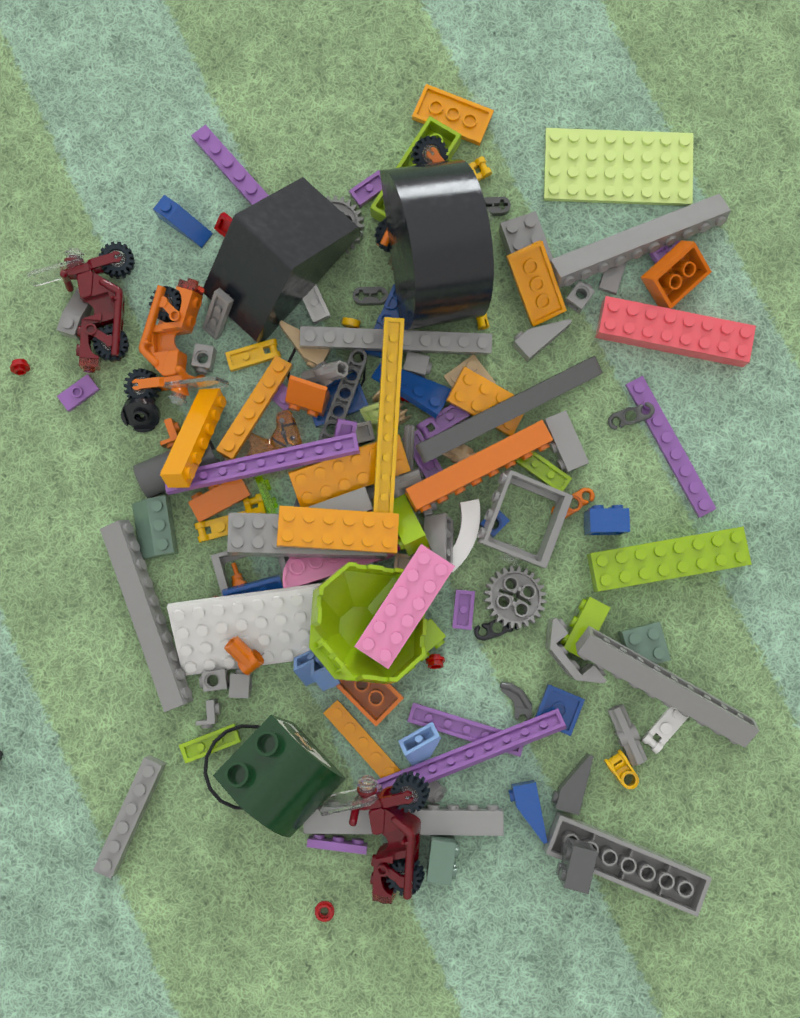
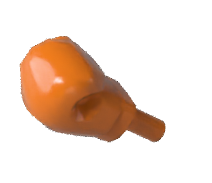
(237, 578)

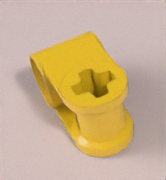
(620, 768)

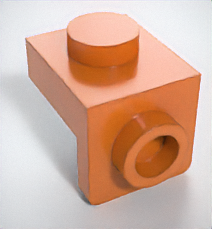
(173, 430)

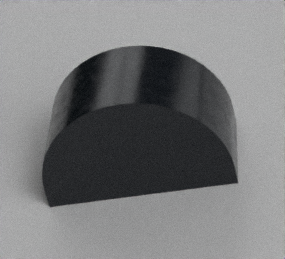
(438, 242)

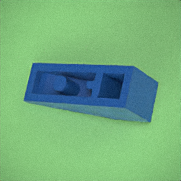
(182, 221)
(527, 801)

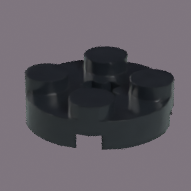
(140, 405)

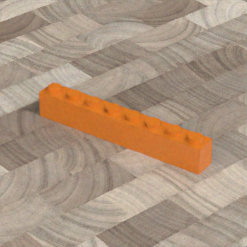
(477, 466)

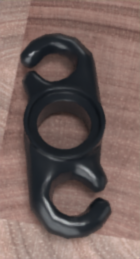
(490, 633)

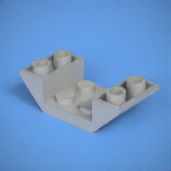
(555, 632)

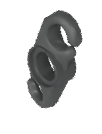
(639, 415)

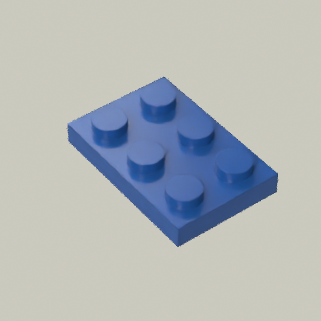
(358, 402)

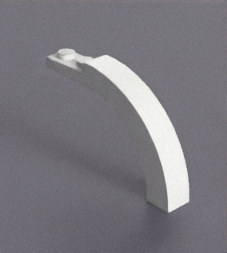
(468, 531)

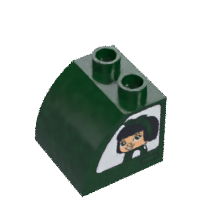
(279, 776)

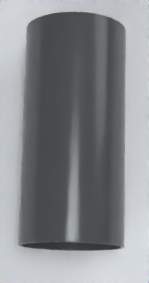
(149, 471)

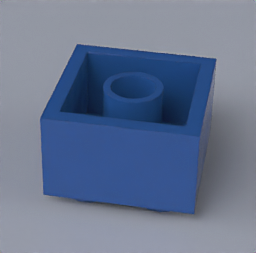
(607, 521)

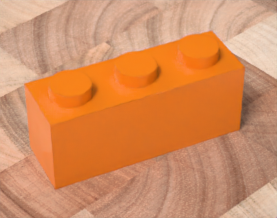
(218, 498)

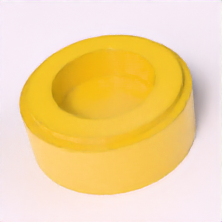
(350, 322)

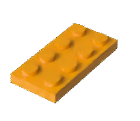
(455, 112)
(536, 283)
(475, 394)

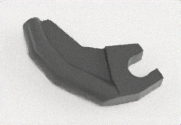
(521, 702)

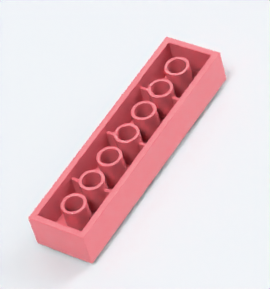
(675, 331)

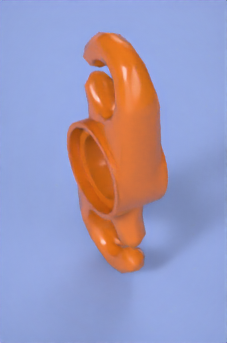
(581, 502)

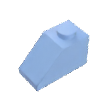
(420, 744)

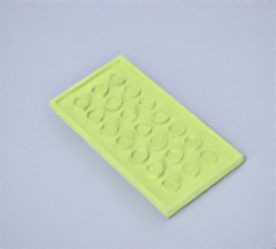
(618, 167)

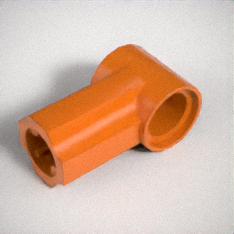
(247, 659)

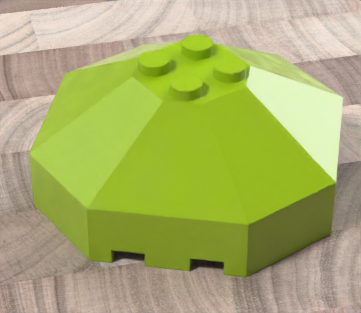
(341, 614)

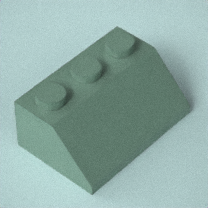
(155, 527)

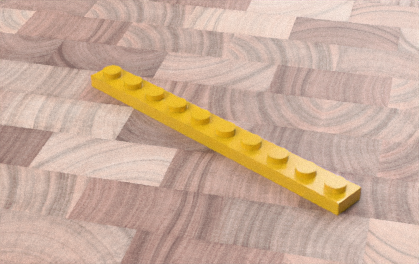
(388, 414)

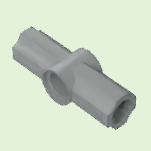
(326, 373)
(401, 483)
(627, 734)

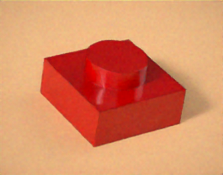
(223, 223)

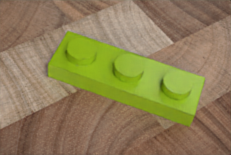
(545, 471)
(199, 746)

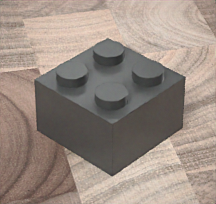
(577, 865)

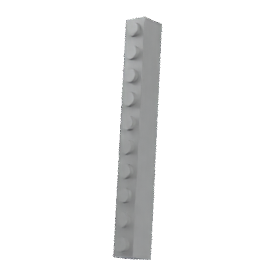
(640, 240)
(413, 341)
(146, 614)
(666, 687)
(434, 821)

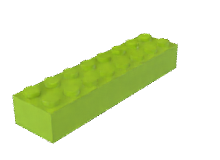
(669, 559)

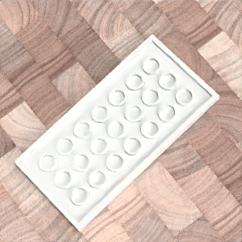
(267, 620)

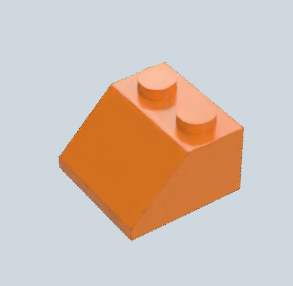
(307, 396)

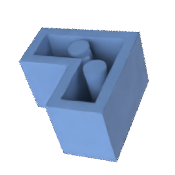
(311, 670)

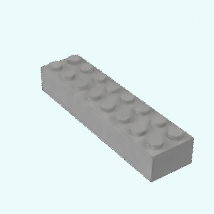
(257, 536)
(633, 865)

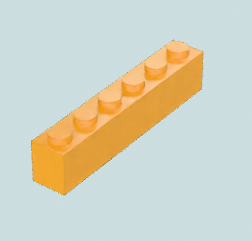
(193, 438)

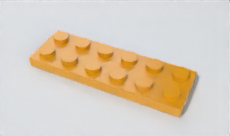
(341, 475)
(337, 529)

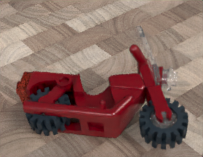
(101, 294)
(395, 823)

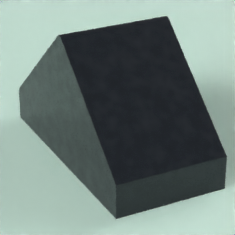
(278, 255)

